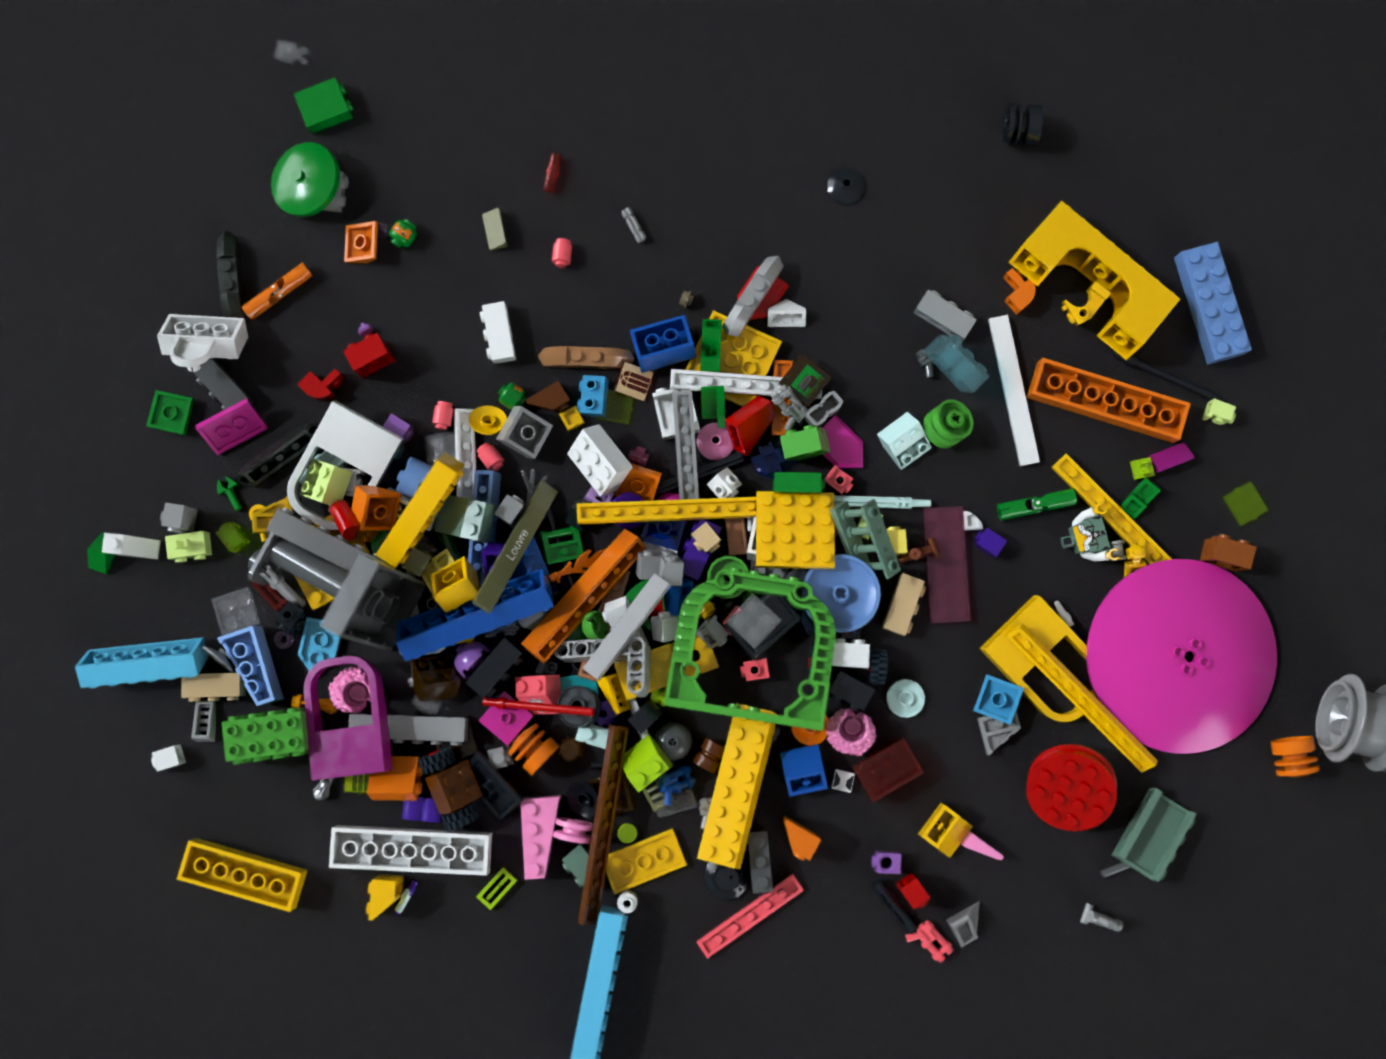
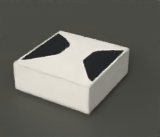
(843, 780)

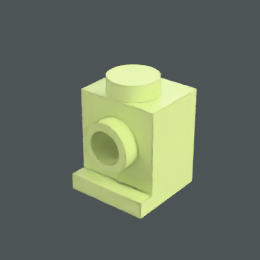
(1219, 412)

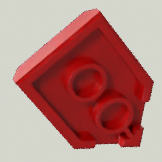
(772, 297)

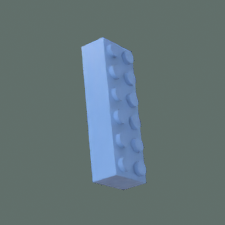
(1212, 303)

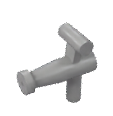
(1100, 919)

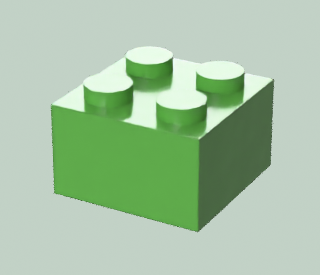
(805, 443)

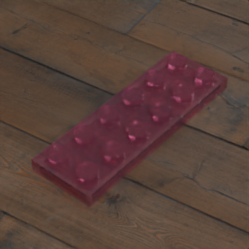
(949, 570)

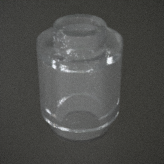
(426, 707)

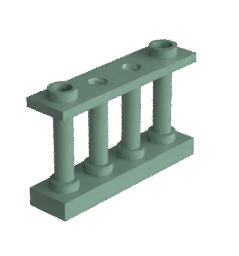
(851, 539)

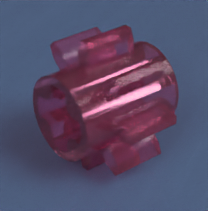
(638, 456)

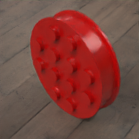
(1071, 787)

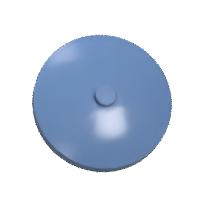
(847, 591)

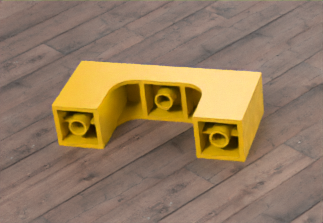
(1137, 296)

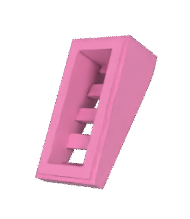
(975, 843)

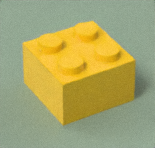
(455, 584)

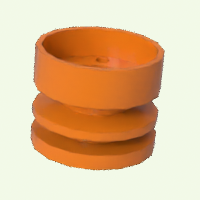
(533, 748)
(1295, 756)

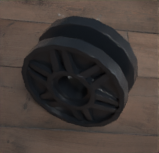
(588, 698)

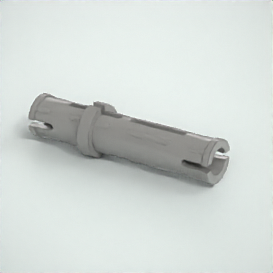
(277, 582)

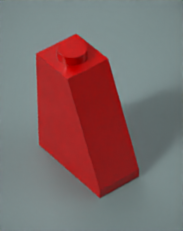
(749, 424)

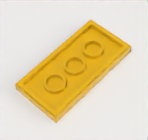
(644, 861)

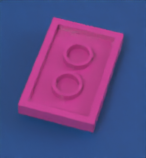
(231, 426)

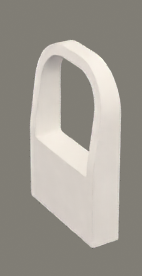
(352, 440)

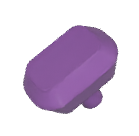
(365, 329)

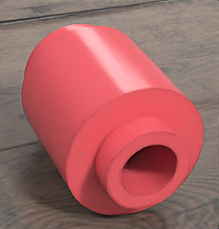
(562, 253)
(442, 415)
(490, 457)

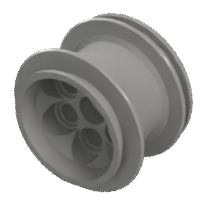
(1353, 722)

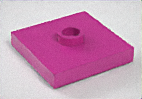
(506, 723)

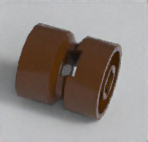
(709, 756)

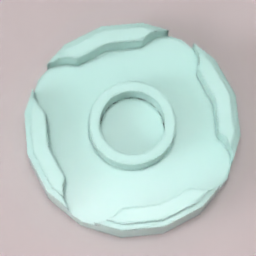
(905, 698)

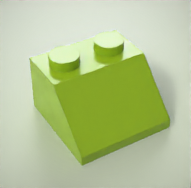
(645, 763)

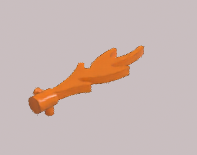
(582, 561)

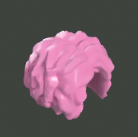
(350, 690)
(850, 732)

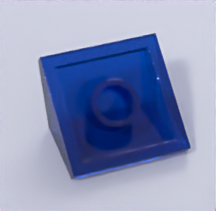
(664, 533)

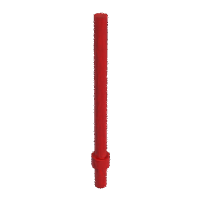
(504, 703)

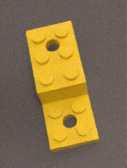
(661, 664)

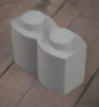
(828, 407)

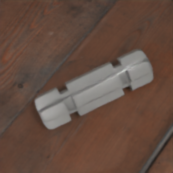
(633, 225)

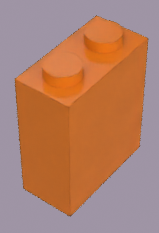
(399, 784)

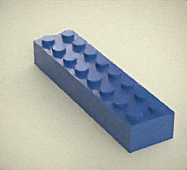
(439, 629)

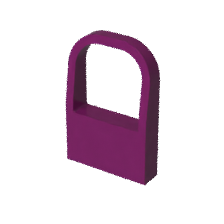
(353, 748)

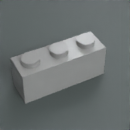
(945, 315)

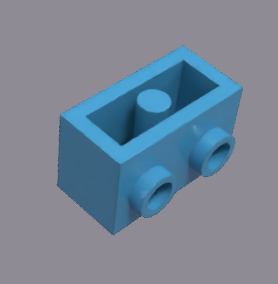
(593, 396)

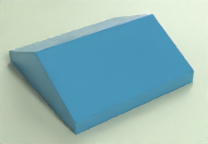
(998, 699)

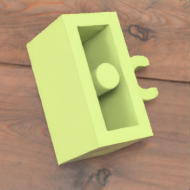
(188, 545)

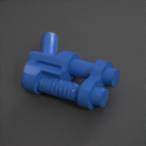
(669, 783)

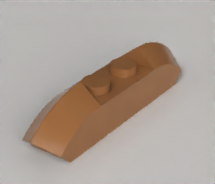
(585, 357)

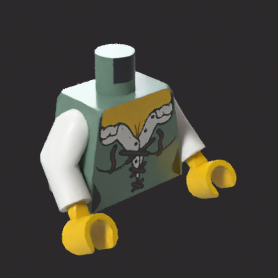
(1089, 536)

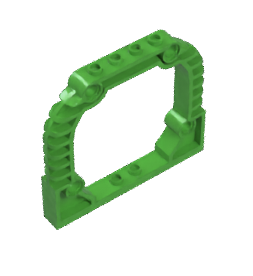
(806, 711)

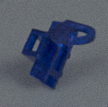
(770, 463)

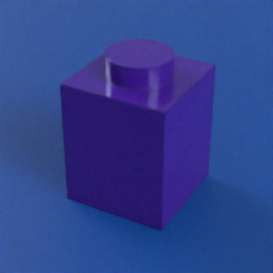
(989, 542)

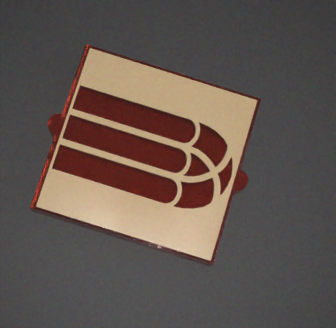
(633, 382)

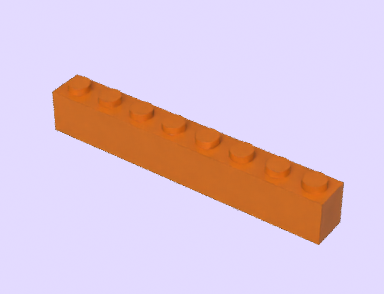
(583, 596)

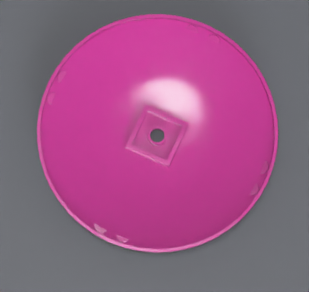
(1141, 648)

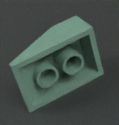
(465, 518)

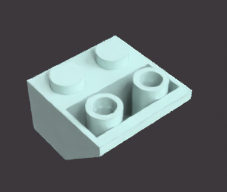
(904, 440)

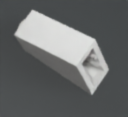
(130, 546)

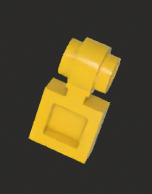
(1134, 553)

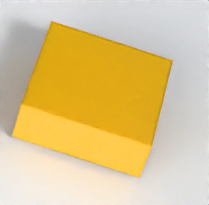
(571, 418)

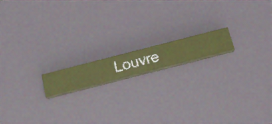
(515, 547)

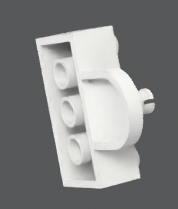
(195, 339)

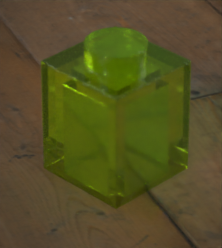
(232, 536)

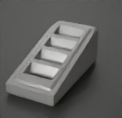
(211, 721)

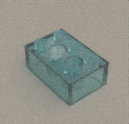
(956, 363)

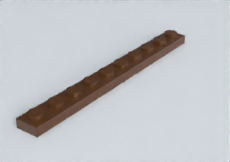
(603, 824)

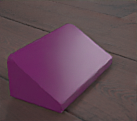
(1171, 457)

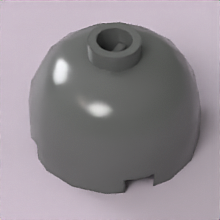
(681, 736)

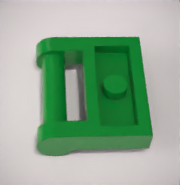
(561, 551)

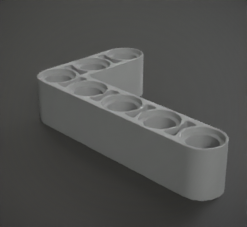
(628, 653)

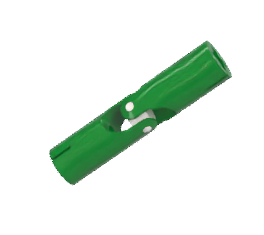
(1048, 502)

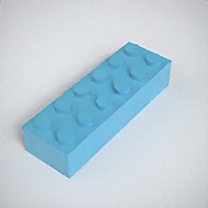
(141, 663)

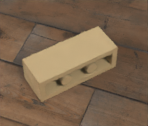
(903, 605)
(213, 686)

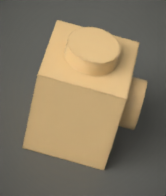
(706, 539)

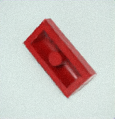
(344, 519)

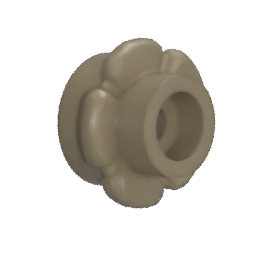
(686, 298)

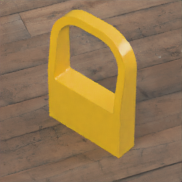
(1015, 664)

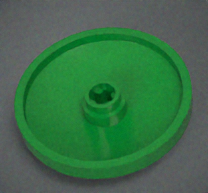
(305, 179)

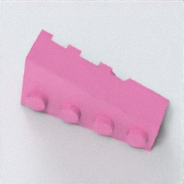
(538, 825)

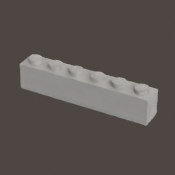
(316, 539)
(420, 728)

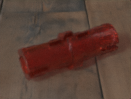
(552, 172)

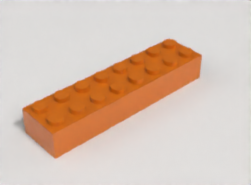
(1108, 400)

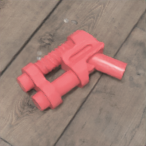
(927, 934)

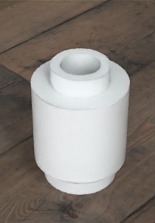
(627, 895)

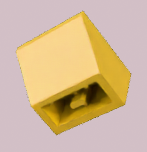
(945, 830)
(384, 892)

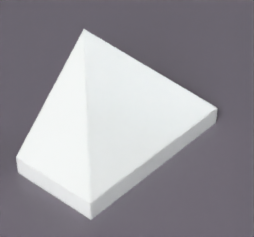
(786, 315)

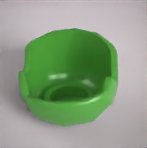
(594, 625)

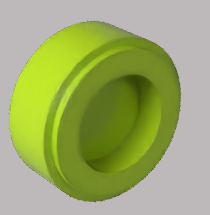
(627, 833)

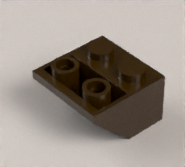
(435, 678)

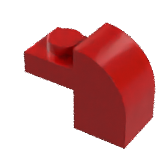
(320, 389)

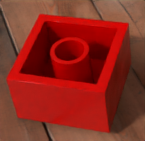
(369, 355)

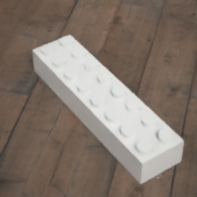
(410, 850)

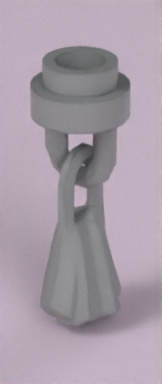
(322, 790)

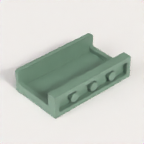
(1154, 835)

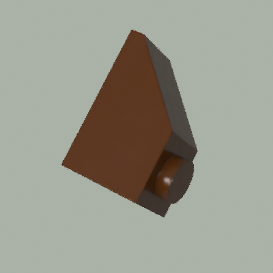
(550, 399)

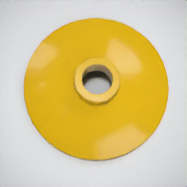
(487, 420)

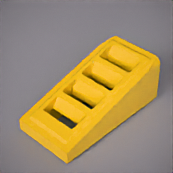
(611, 688)

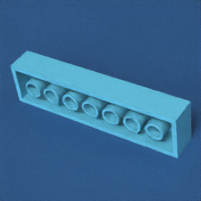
(598, 983)

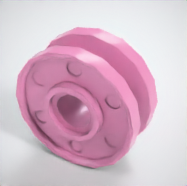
(573, 830)

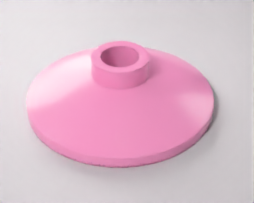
(708, 448)

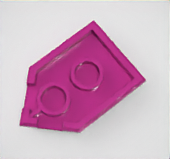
(844, 445)

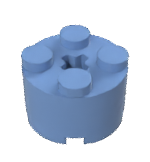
(412, 476)

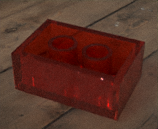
(887, 769)

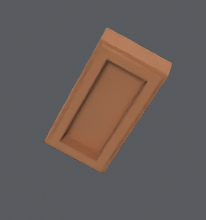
(736, 536)

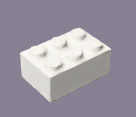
(599, 460)

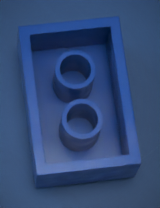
(663, 343)

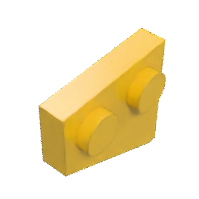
(262, 517)

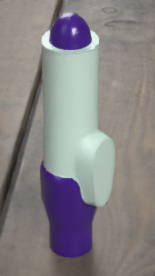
(406, 895)

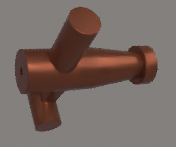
(920, 552)

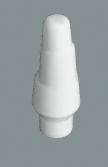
(1065, 616)

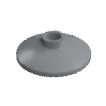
(220, 657)

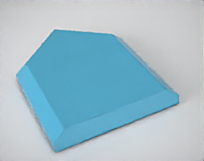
(317, 643)

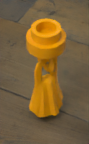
(325, 704)

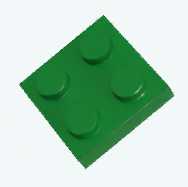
(170, 412)

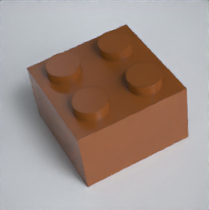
(1228, 553)

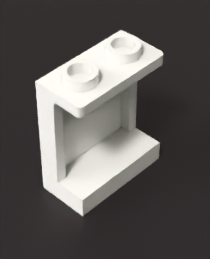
(664, 408)

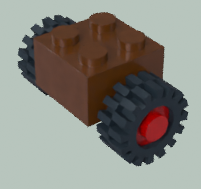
(451, 787)

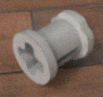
(1118, 545)

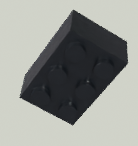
(496, 668)

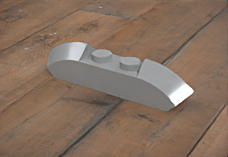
(752, 296)

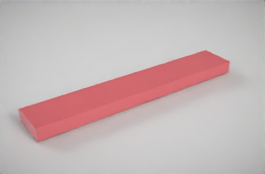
(749, 916)

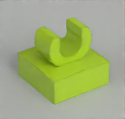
(1142, 468)

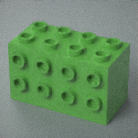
(265, 735)

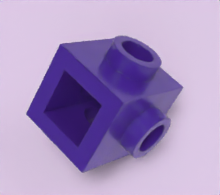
(608, 716)

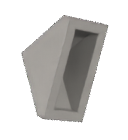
(965, 924)

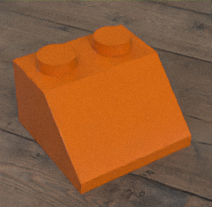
(375, 508)
(801, 840)

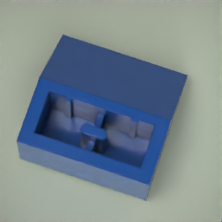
(803, 770)

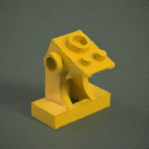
(1096, 296)

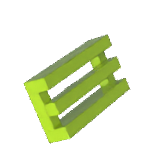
(485, 900)

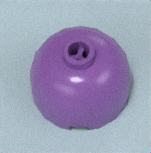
(470, 657)

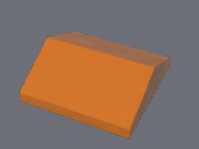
(361, 242)

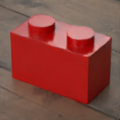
(913, 891)

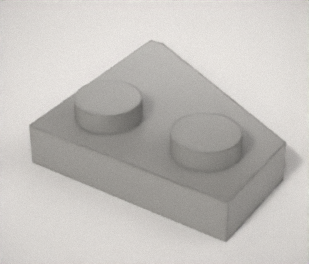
(996, 732)

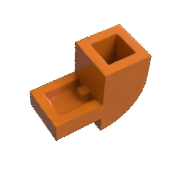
(1023, 291)

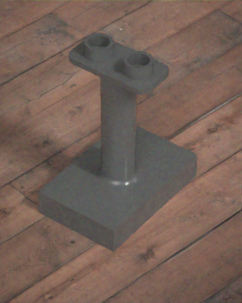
(366, 598)

